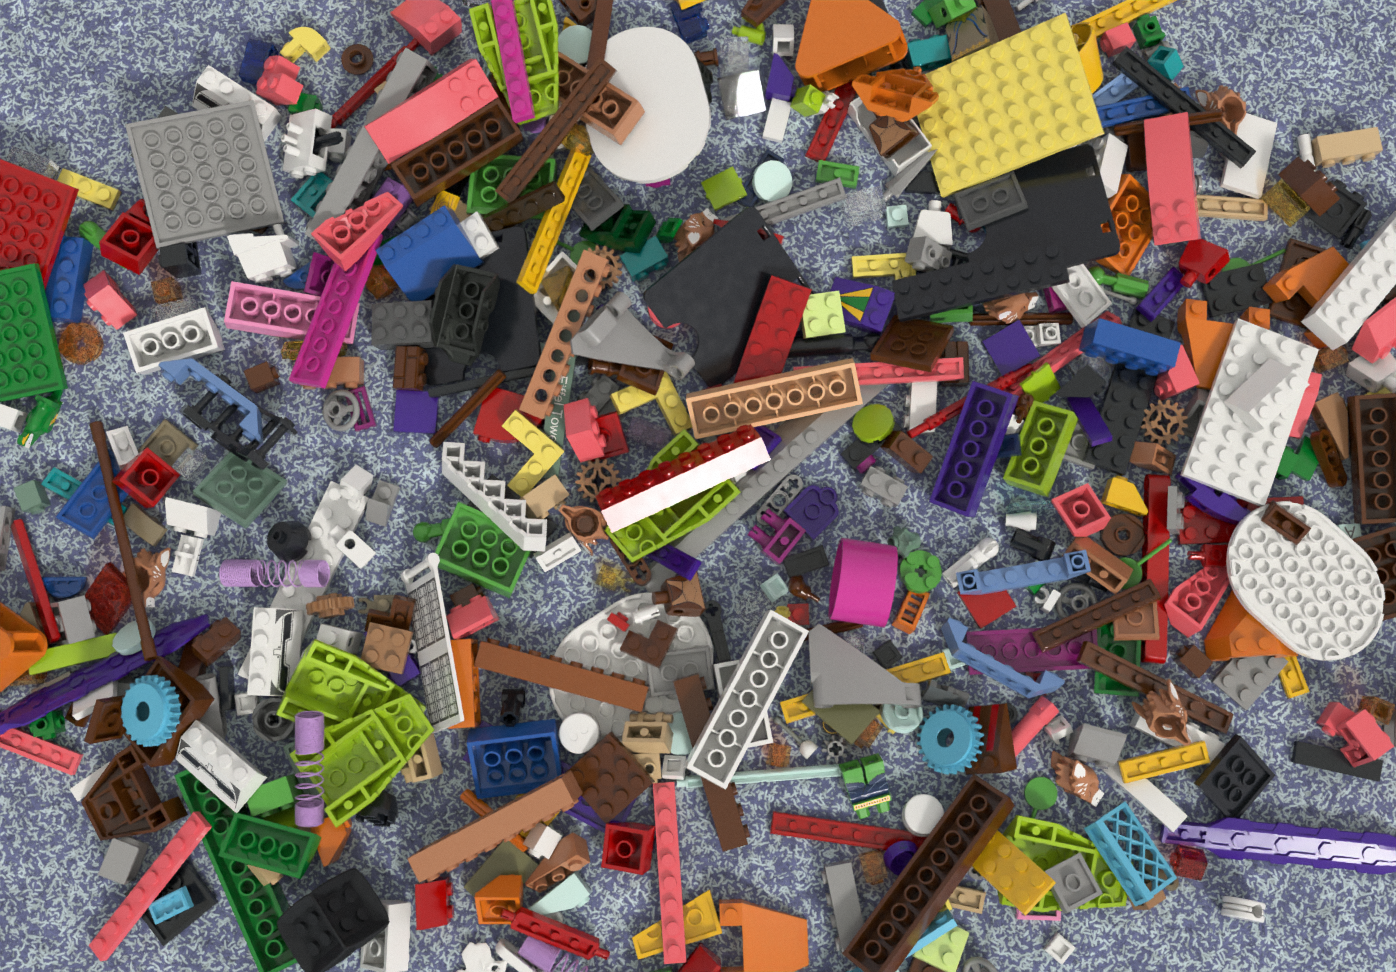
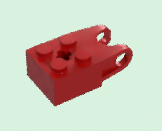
(130, 239)

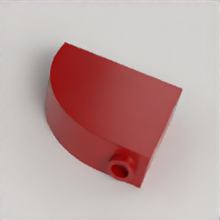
(495, 412)

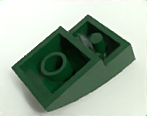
(623, 231)

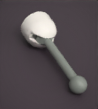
(806, 747)

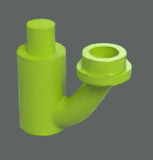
(754, 35)

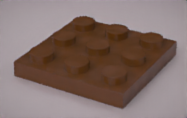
(912, 343)
(610, 777)

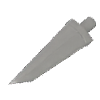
(902, 180)

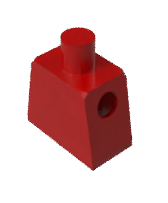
(1202, 262)

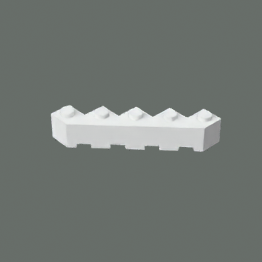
(490, 498)

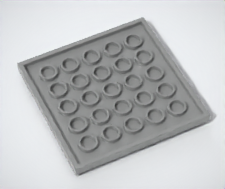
(205, 174)

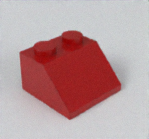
(146, 478)
(628, 847)
(433, 903)

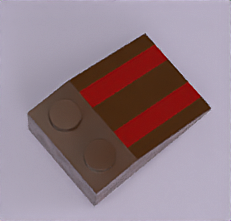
(998, 746)

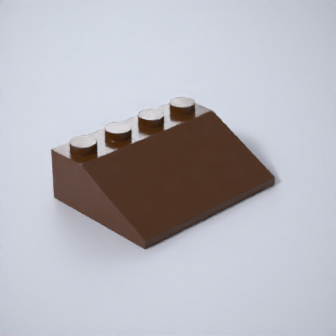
(1382, 550)
(194, 703)

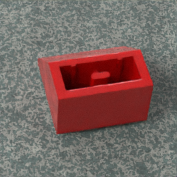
(701, 961)

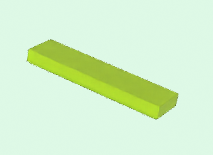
(74, 654)

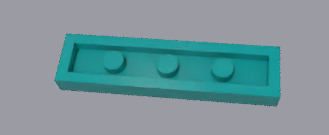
(65, 486)

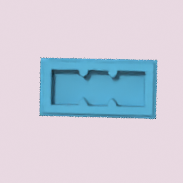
(170, 905)

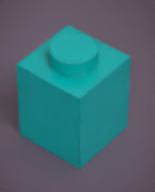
(1166, 62)

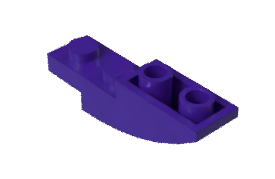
(1218, 506)

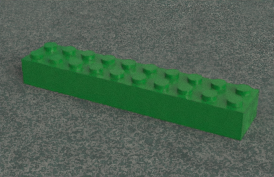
(253, 904)

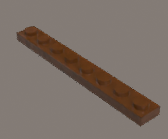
(556, 130)
(1145, 681)

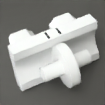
(187, 555)

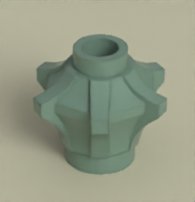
(904, 541)

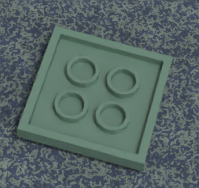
(239, 489)

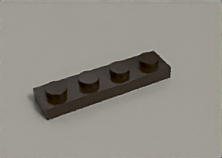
(524, 207)

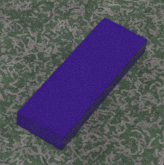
(1161, 294)
(1089, 420)
(676, 561)

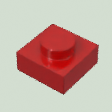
(799, 613)
(619, 620)

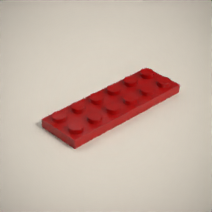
(773, 329)
(1205, 529)

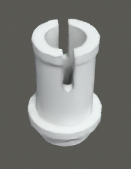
(645, 613)

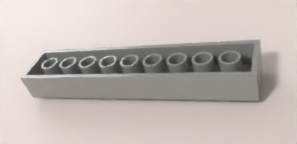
(363, 161)

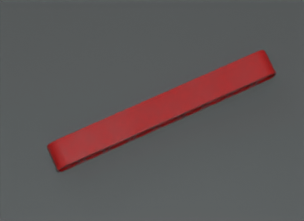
(1157, 566)

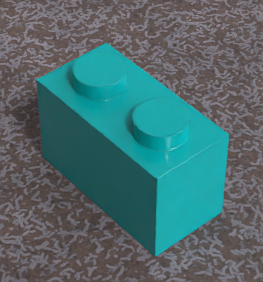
(929, 53)
(649, 259)

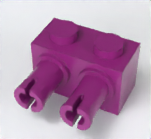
(784, 539)

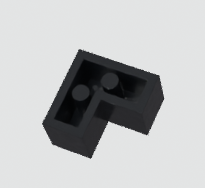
(180, 259)

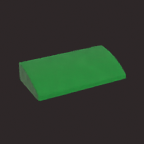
(1126, 649)
(269, 845)

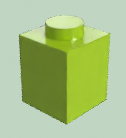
(807, 100)

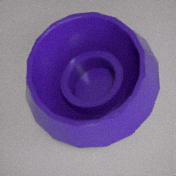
(899, 855)

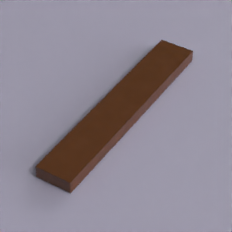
(1096, 615)

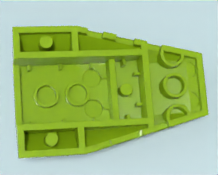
(540, 48)
(678, 519)
(336, 685)
(366, 755)
(1049, 845)

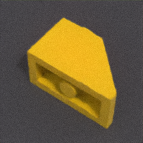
(1123, 496)

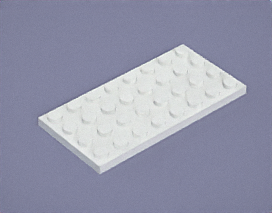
(1224, 448)

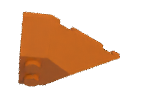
(896, 93)
(1241, 635)

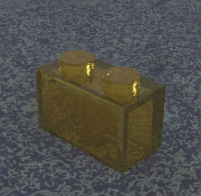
(1285, 203)

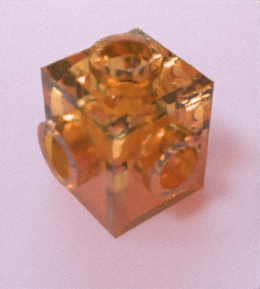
(380, 282)

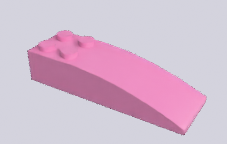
(274, 312)

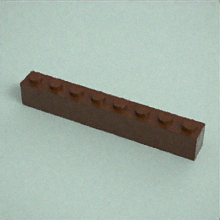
(721, 801)

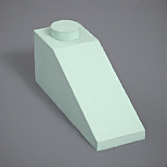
(564, 896)

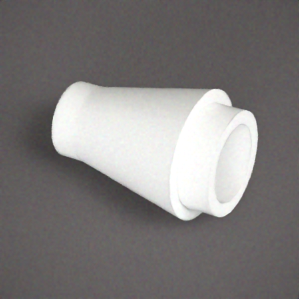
(1022, 520)

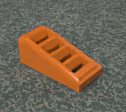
(903, 625)

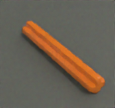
(482, 808)

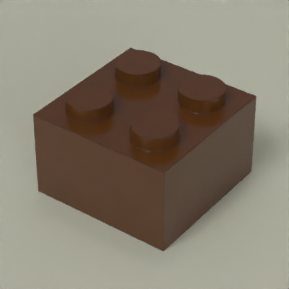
(1310, 185)

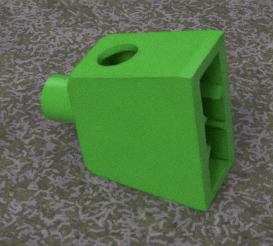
(953, 8)

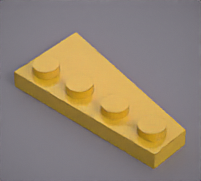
(699, 923)

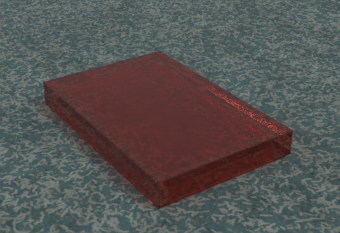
(108, 598)

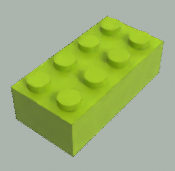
(1042, 448)

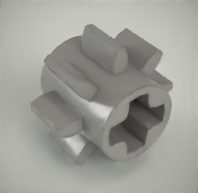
(830, 744)

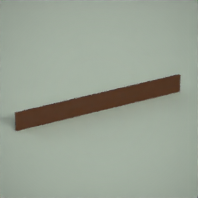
(599, 31)

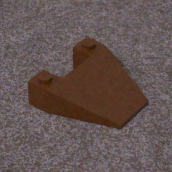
(126, 801)

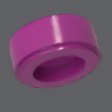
(865, 465)

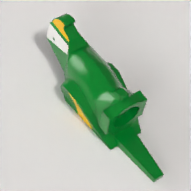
(40, 418)

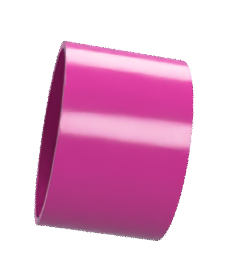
(863, 582)

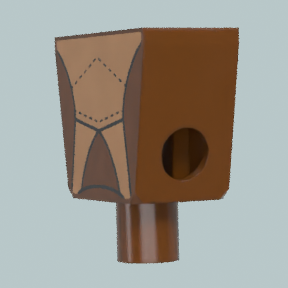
(891, 134)
(681, 596)

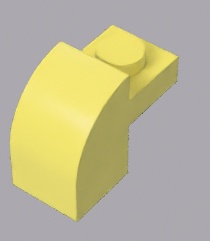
(305, 40)

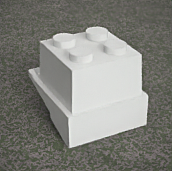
(265, 255)
(543, 301)

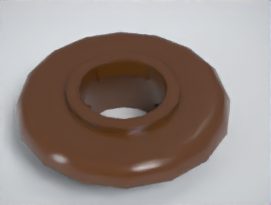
(360, 67)

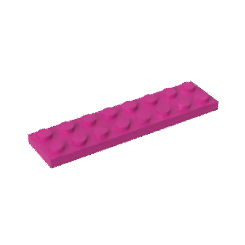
(332, 321)

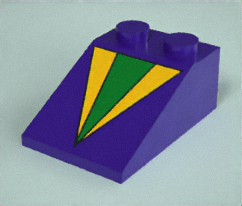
(863, 304)

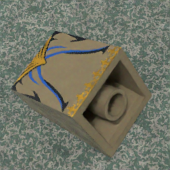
(970, 33)

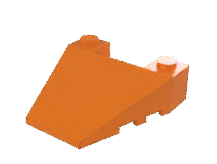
(1311, 281)
(1208, 339)
(769, 937)

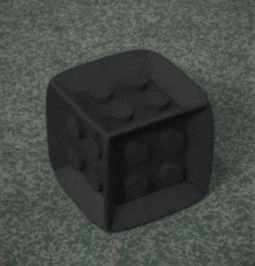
(332, 921)

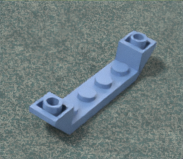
(181, 369)
(1023, 575)
(954, 633)

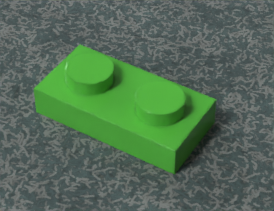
(830, 170)

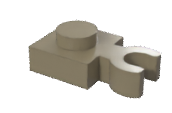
(380, 603)

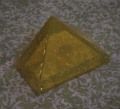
(557, 285)

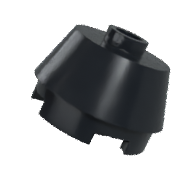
(288, 540)
(381, 811)

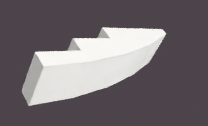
(1150, 798)

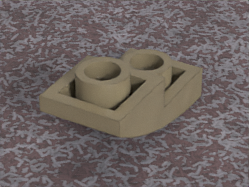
(143, 525)

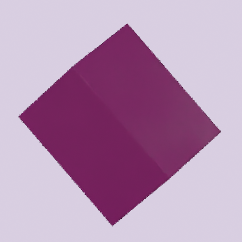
(318, 274)

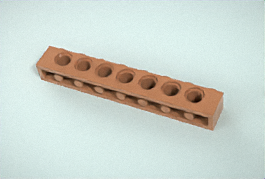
(530, 402)

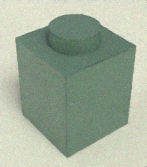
(32, 497)

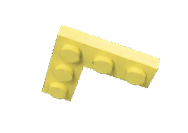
(91, 189)
(881, 266)
(666, 397)
(544, 448)

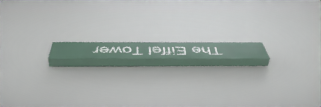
(555, 424)

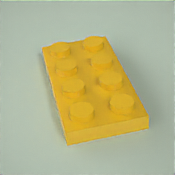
(1013, 873)

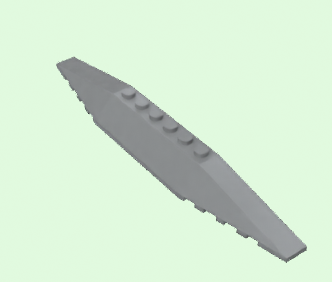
(799, 440)

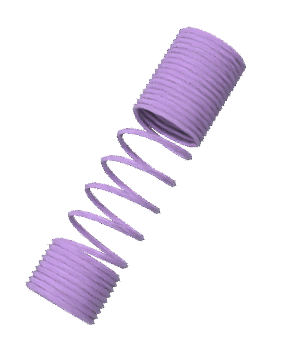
(250, 573)
(309, 740)
(544, 955)

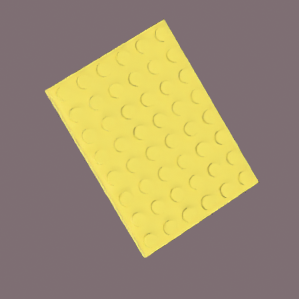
(1009, 106)

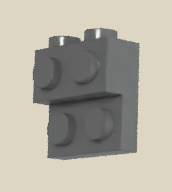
(600, 395)

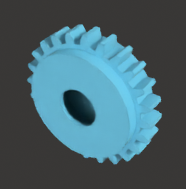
(150, 710)
(965, 741)

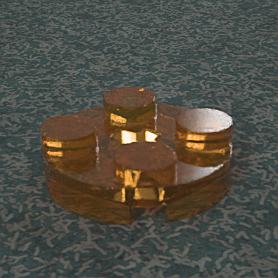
(70, 338)

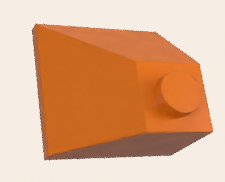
(332, 839)
(502, 892)

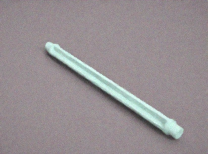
(770, 775)

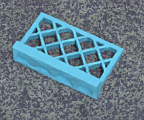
(1120, 861)

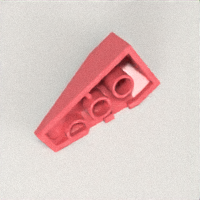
(351, 234)
(1196, 599)

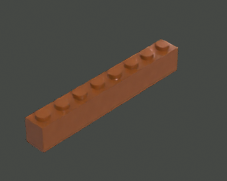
(560, 675)

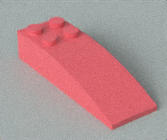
(431, 110)
(1171, 179)

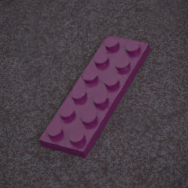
(1022, 653)

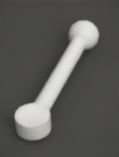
(1133, 300)

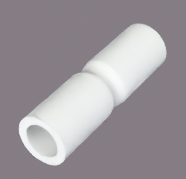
(1305, 148)

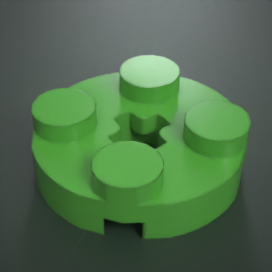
(929, 564)

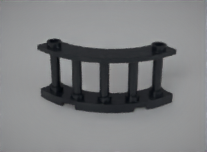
(232, 441)

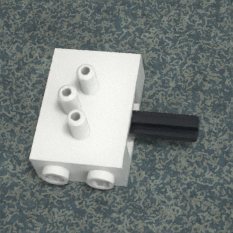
(308, 143)

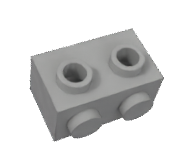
(927, 255)
(883, 487)

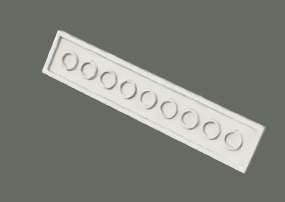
(331, 512)

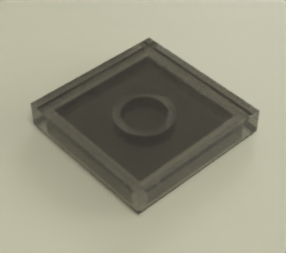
(741, 94)

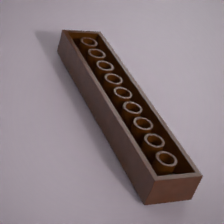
(929, 878)

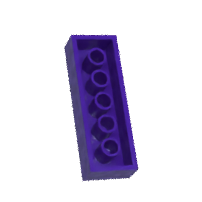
(973, 449)

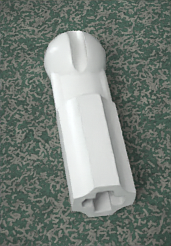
(972, 560)

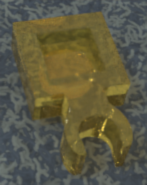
(611, 578)

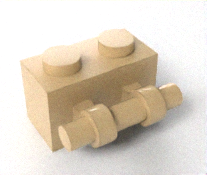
(648, 733)
(424, 763)

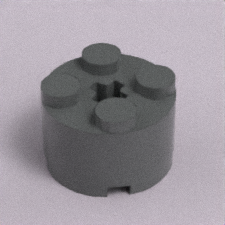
(265, 721)

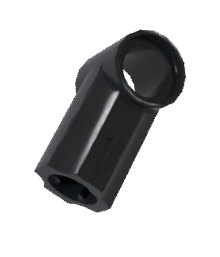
(1038, 547)
(512, 702)

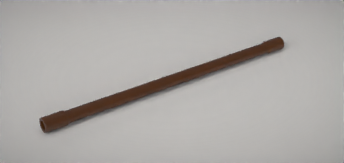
(147, 642)

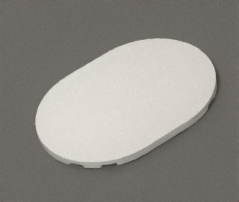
(668, 84)
(1310, 595)
(599, 644)

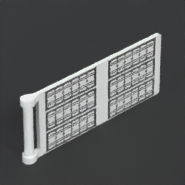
(434, 645)

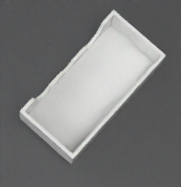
(901, 158)

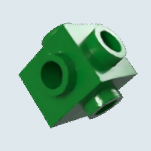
(48, 725)

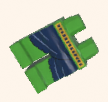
(868, 792)

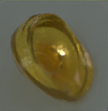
(578, 140)

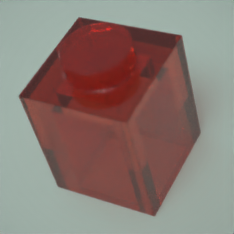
(1188, 862)

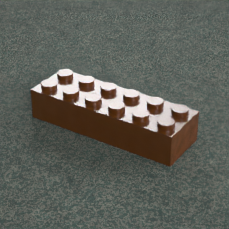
(457, 152)
(1373, 457)

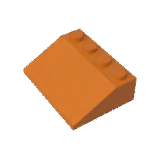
(1132, 222)

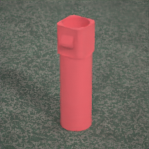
(1038, 716)

